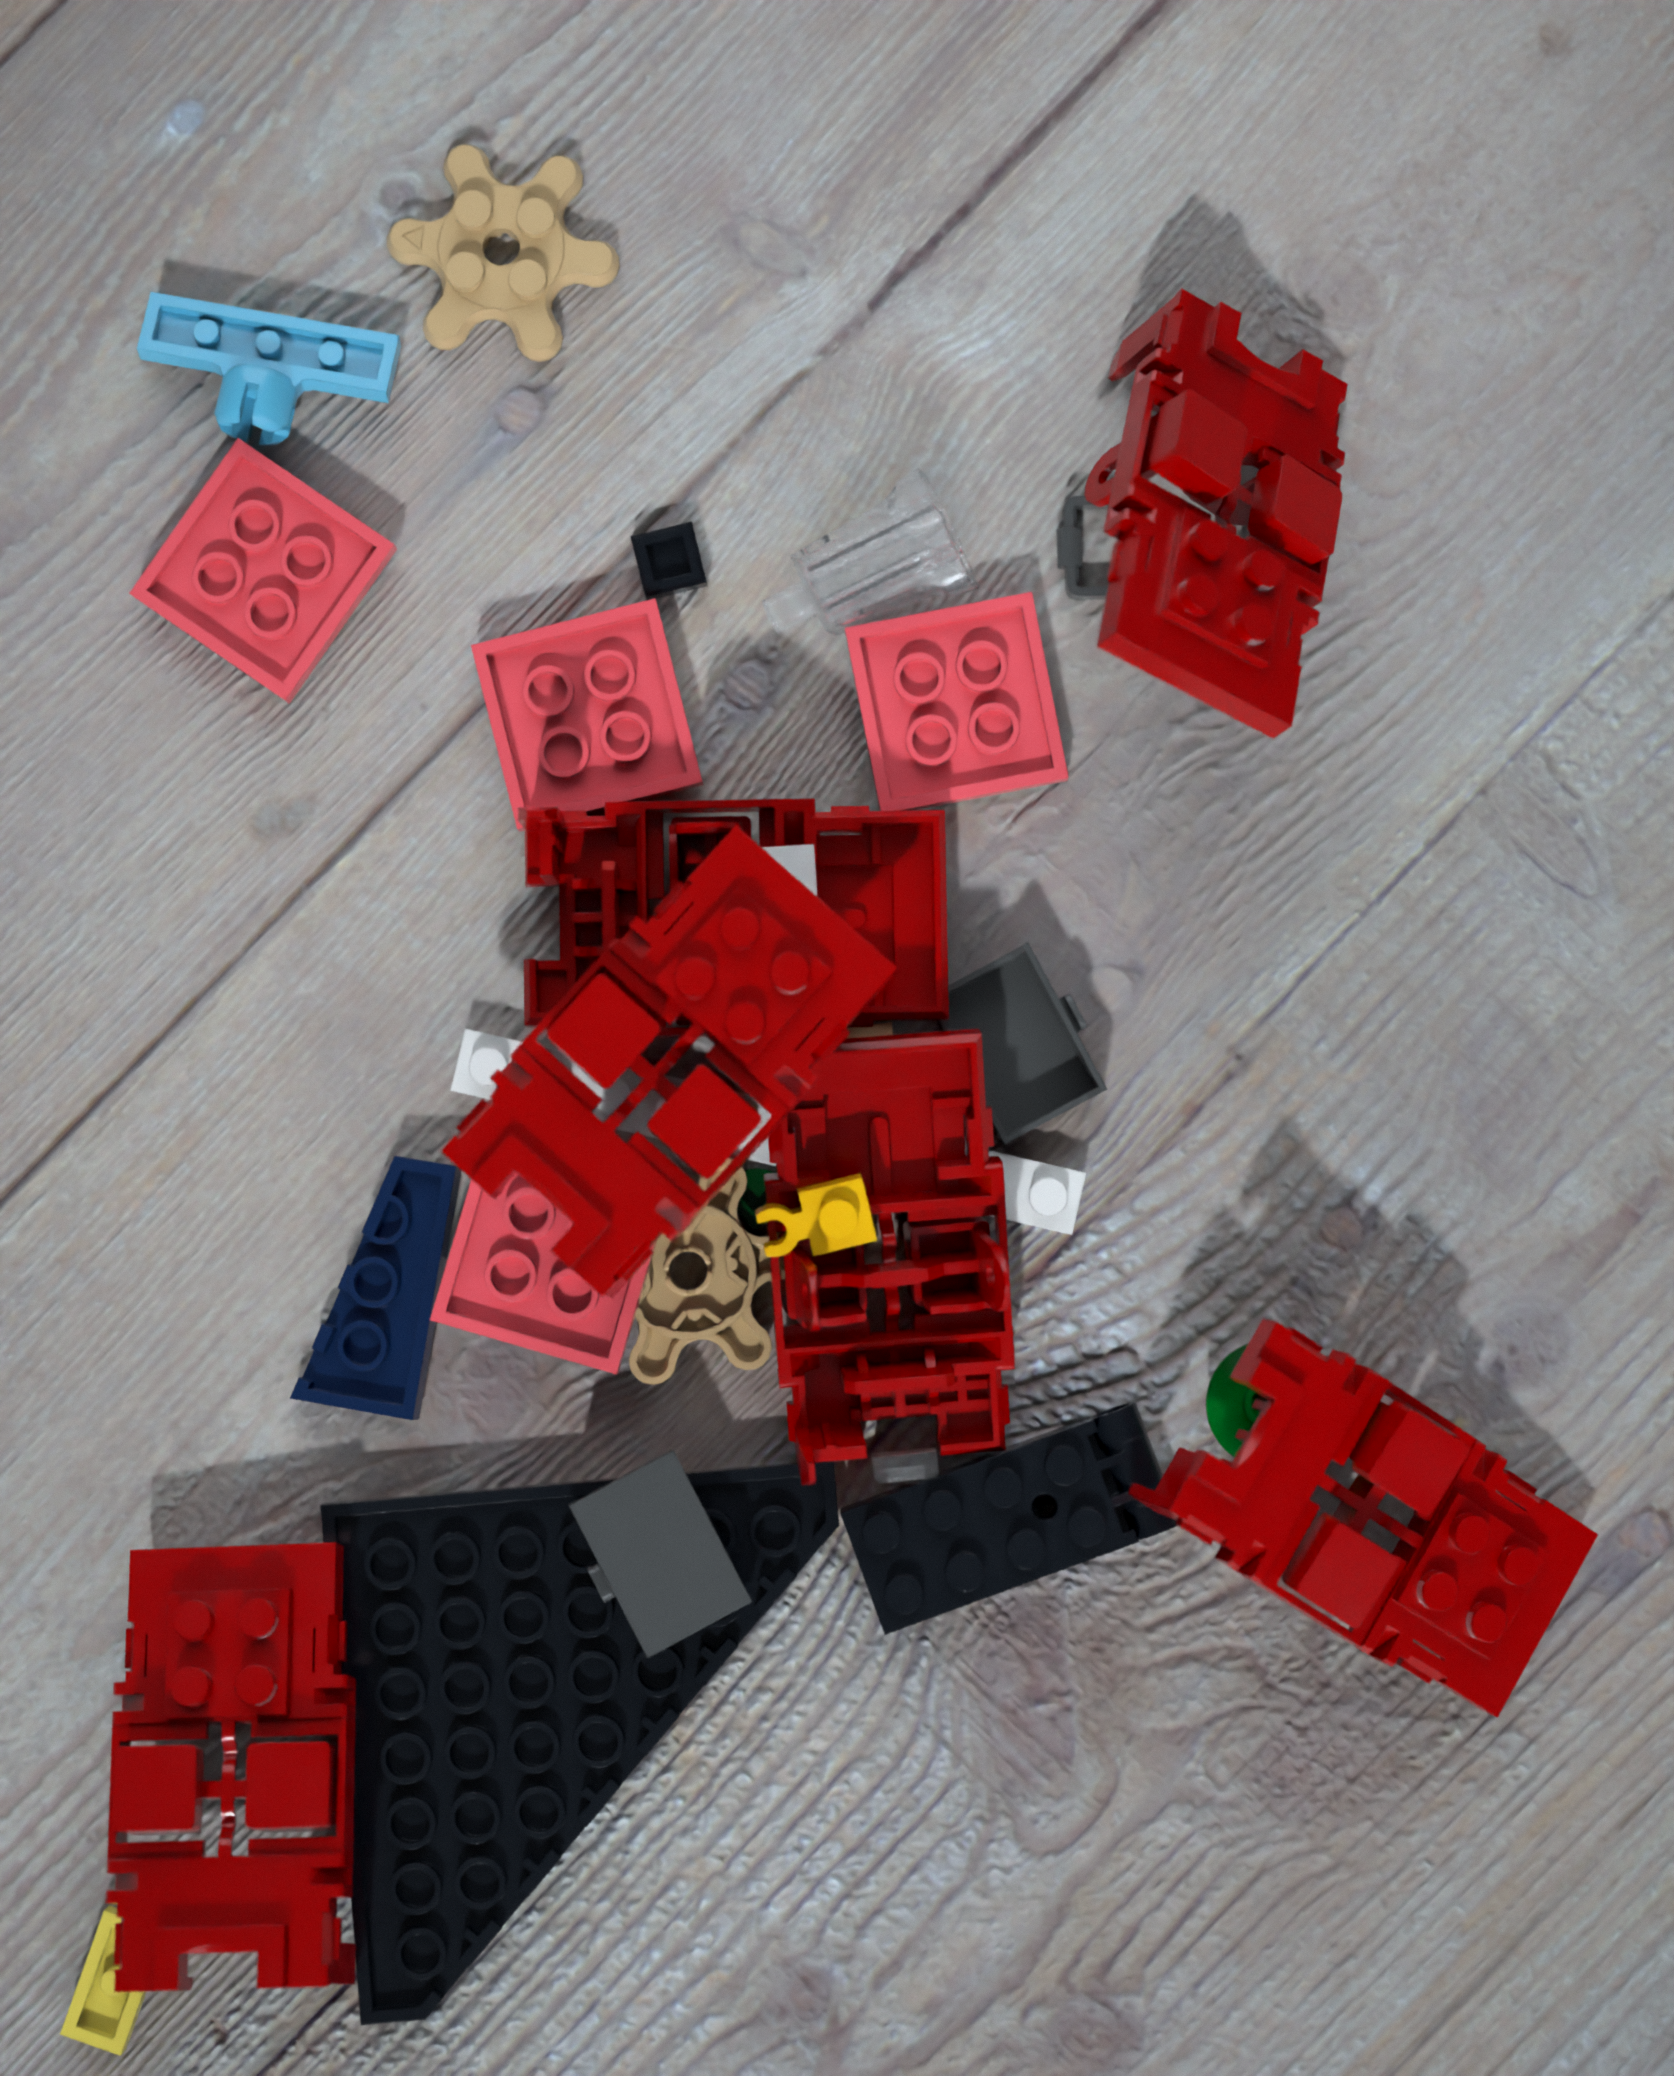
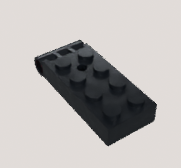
(975, 1526)

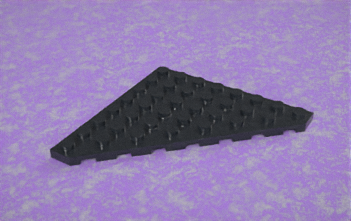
(512, 1698)

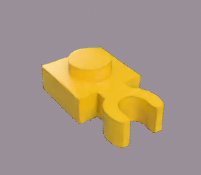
(830, 1215)

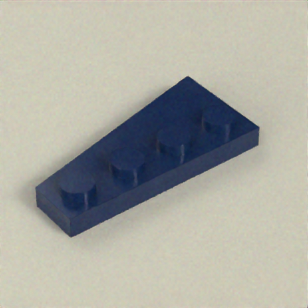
(380, 1329)

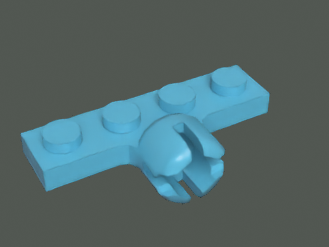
(266, 359)

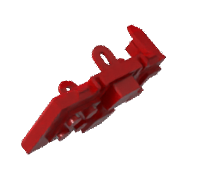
(1184, 589)

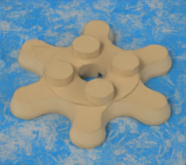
(511, 293)
(719, 1306)

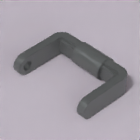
(1070, 551)

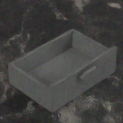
(1028, 1042)
(658, 1554)

